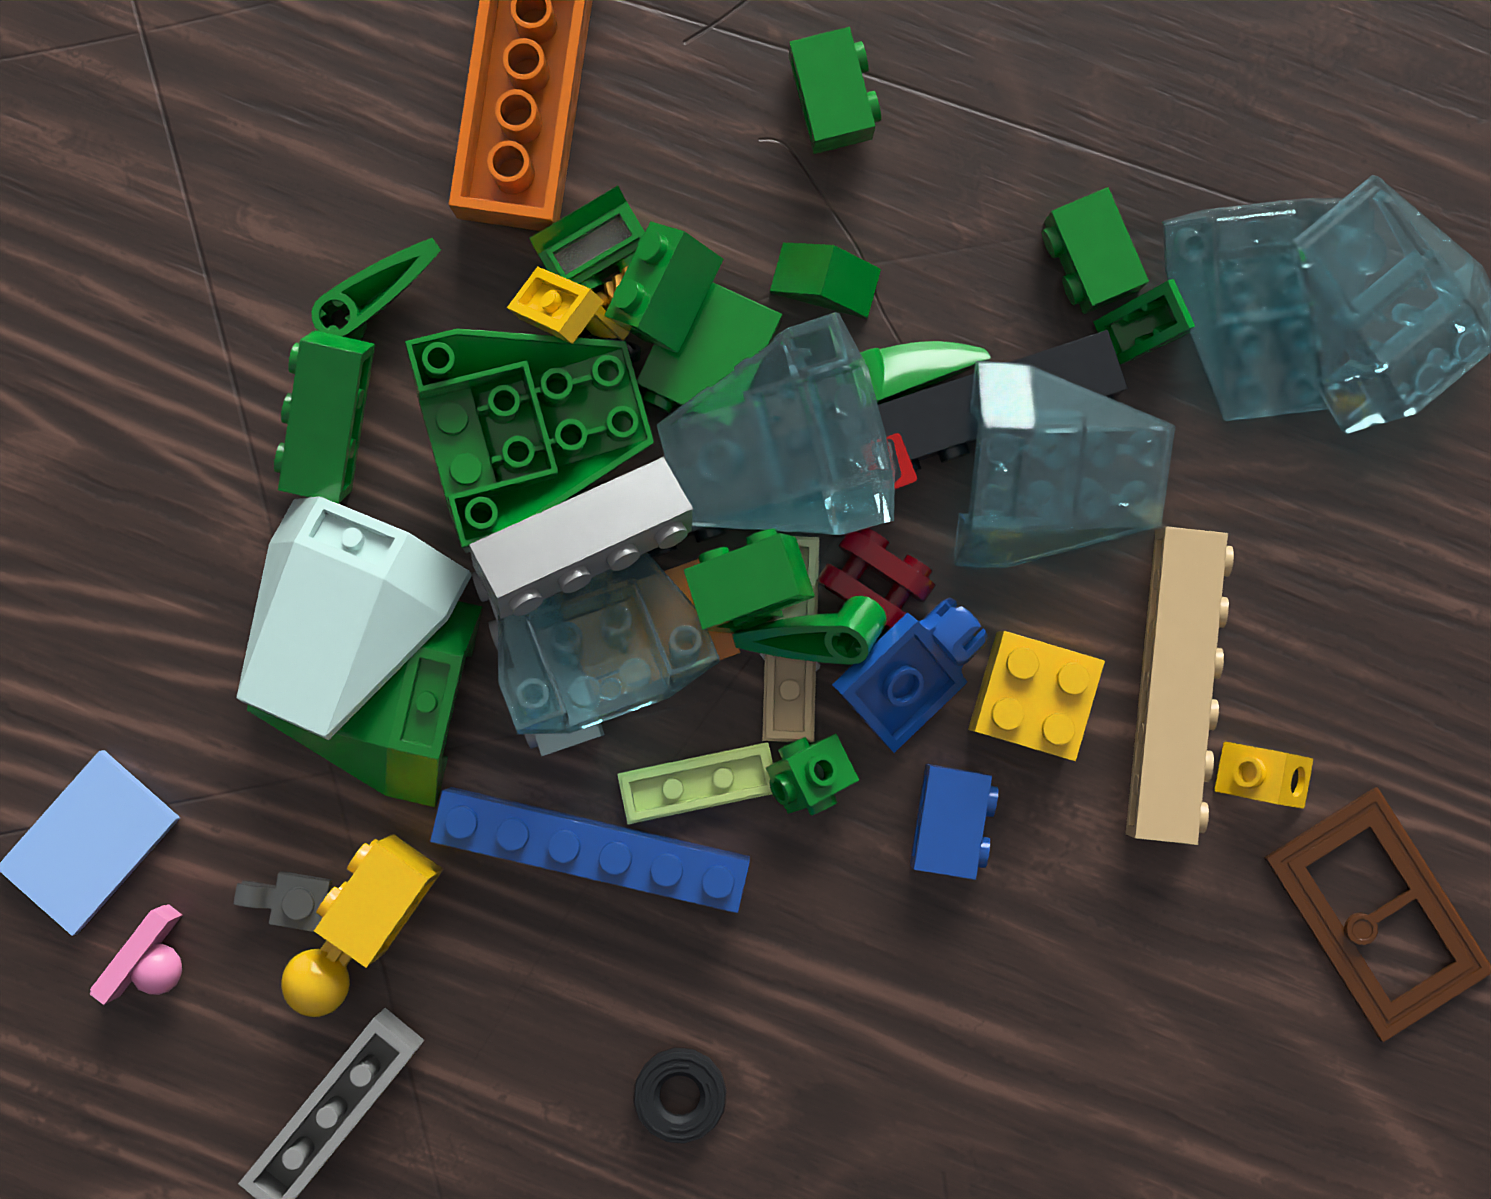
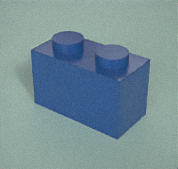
(953, 822)

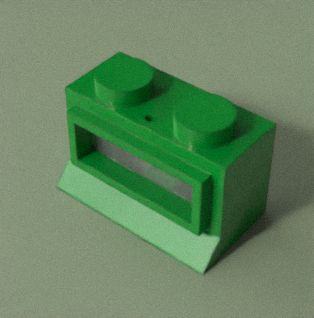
(591, 241)

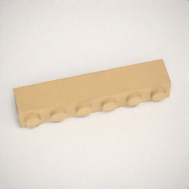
(1178, 685)

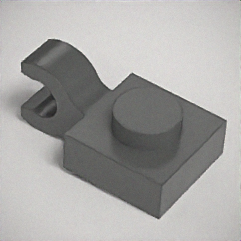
(291, 901)

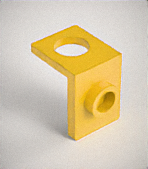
(1263, 774)

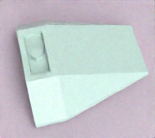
(340, 613)

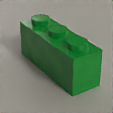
(324, 415)

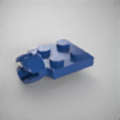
(912, 671)

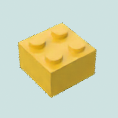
(1036, 695)

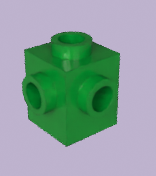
(810, 774)

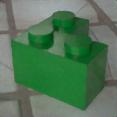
(748, 583)

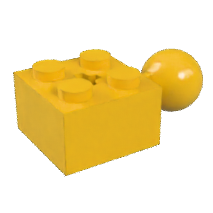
(358, 922)

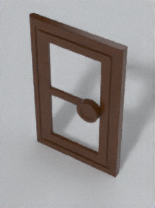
(1336, 941)

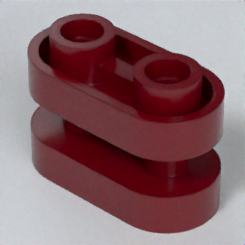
(869, 551)

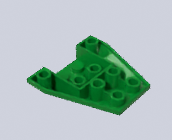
(523, 420)
(403, 728)

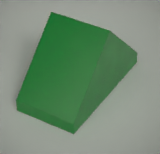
(825, 278)
(1147, 322)

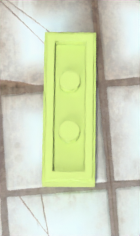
(696, 783)

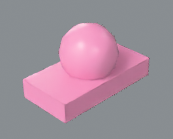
(143, 960)

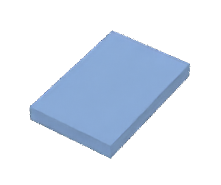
(88, 842)

